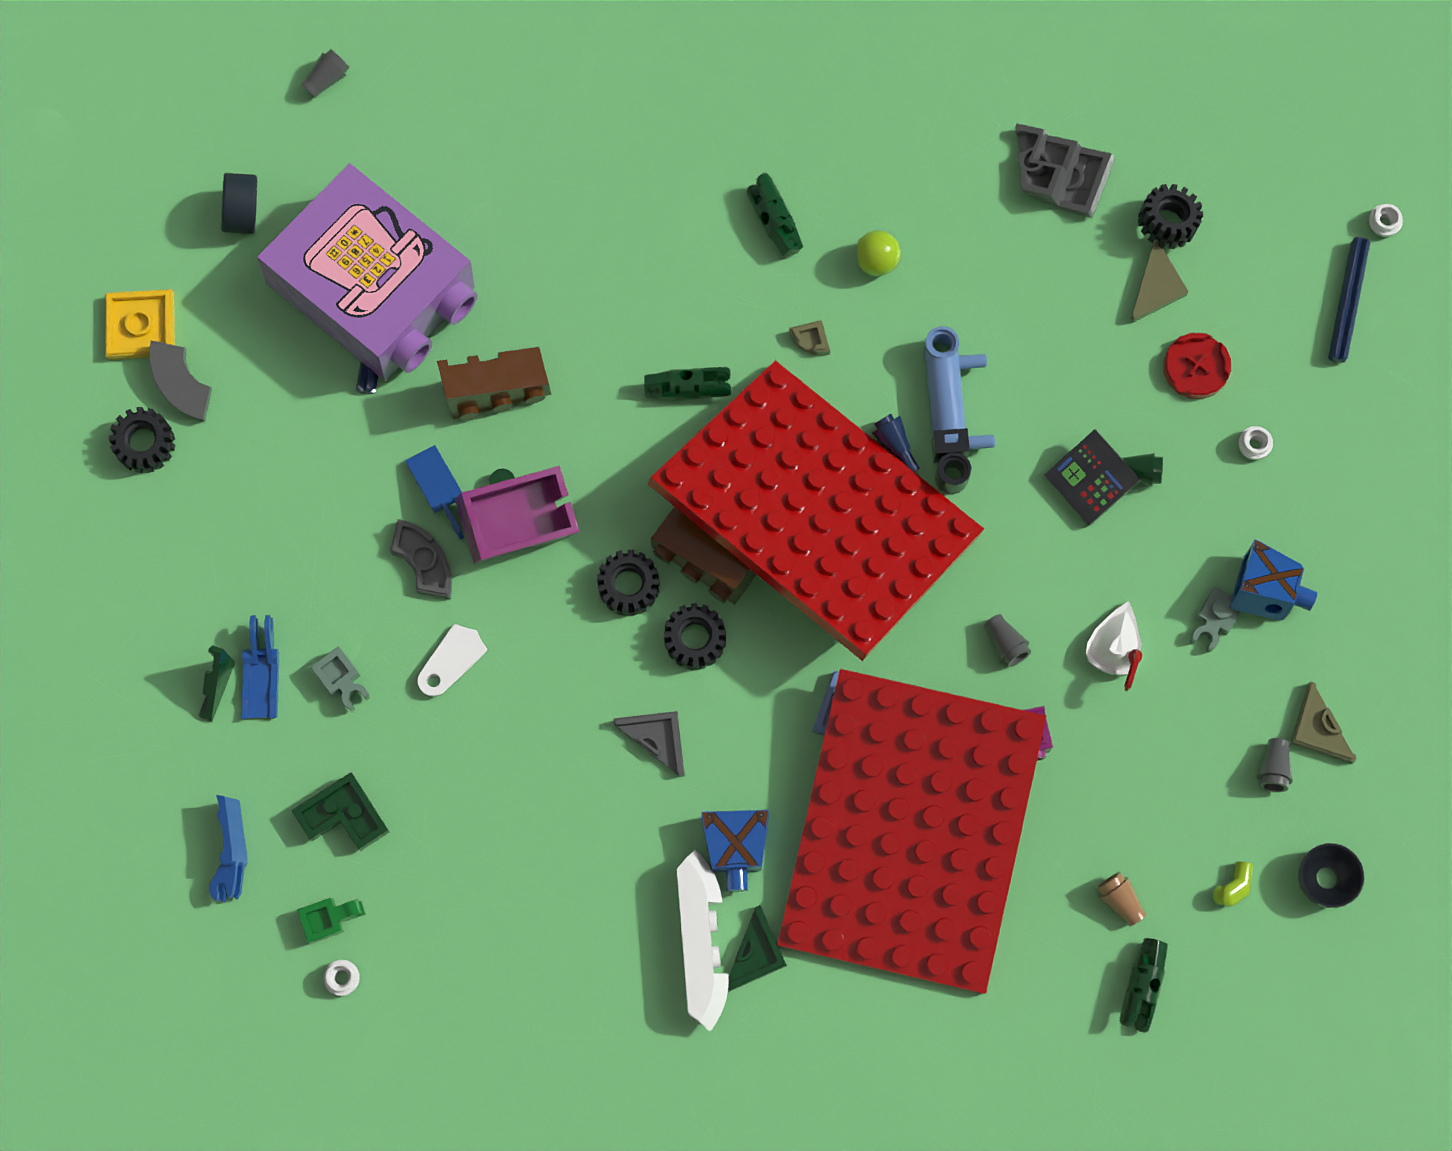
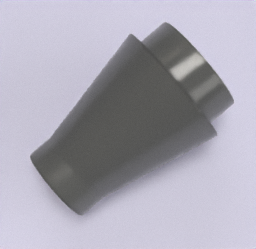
(325, 73)
(1008, 642)
(1275, 769)

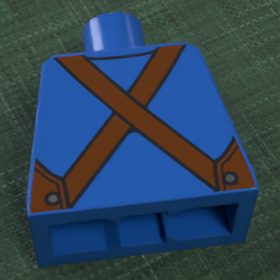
(1270, 584)
(736, 843)

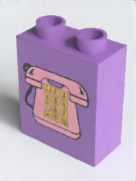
(369, 273)

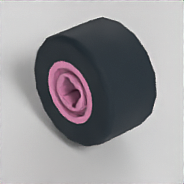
(239, 203)

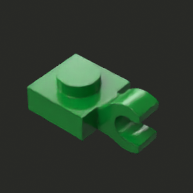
(325, 918)

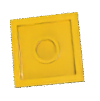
(136, 320)

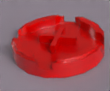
(1197, 365)

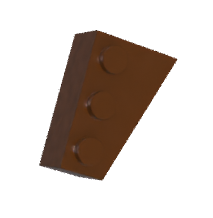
(494, 383)

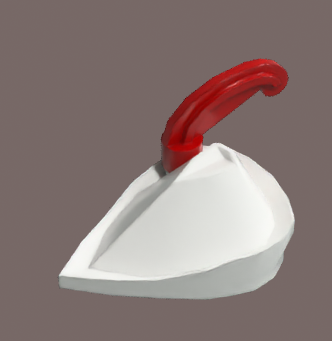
(1116, 645)

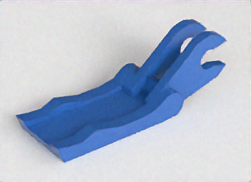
(435, 482)
(260, 673)
(234, 852)

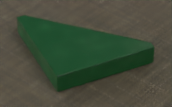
(215, 681)
(757, 953)

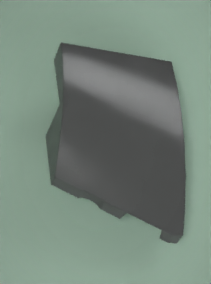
(1061, 170)

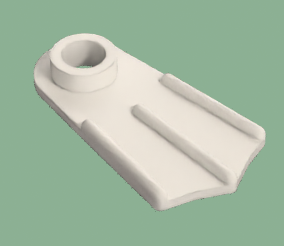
(451, 659)

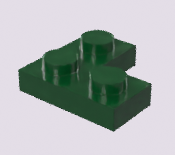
(345, 804)

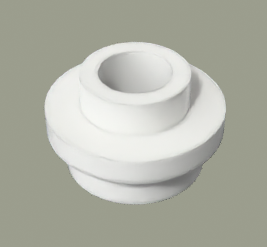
(1387, 211)
(1257, 433)
(333, 970)

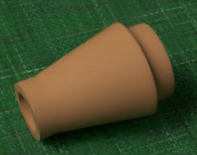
(1121, 898)

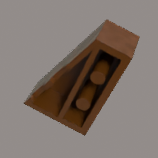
(701, 557)

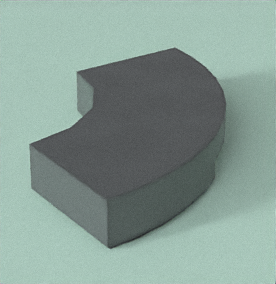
(176, 381)
(425, 558)

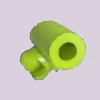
(1238, 888)

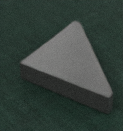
(657, 735)

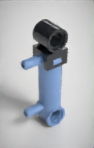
(949, 433)

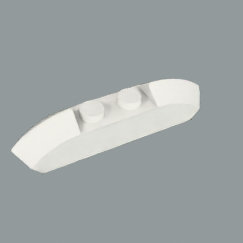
(704, 988)

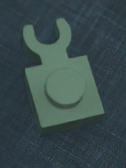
(1216, 617)
(338, 675)

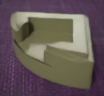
(811, 338)

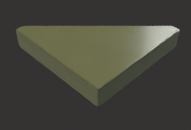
(1159, 285)
(1318, 728)

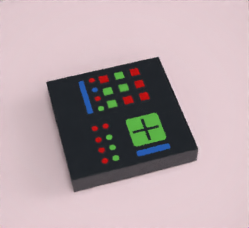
(1092, 477)

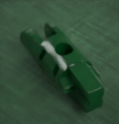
(774, 215)
(688, 383)
(1144, 985)

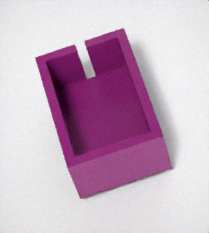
(516, 514)

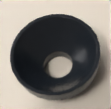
(1348, 874)

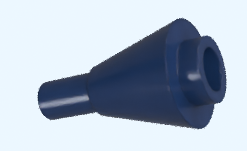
(894, 438)

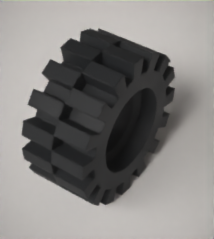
(1174, 201)
(142, 420)
(628, 562)
(685, 618)

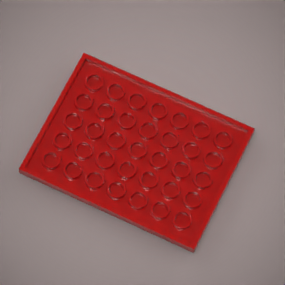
(817, 509)
(912, 831)

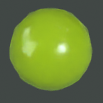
(878, 253)

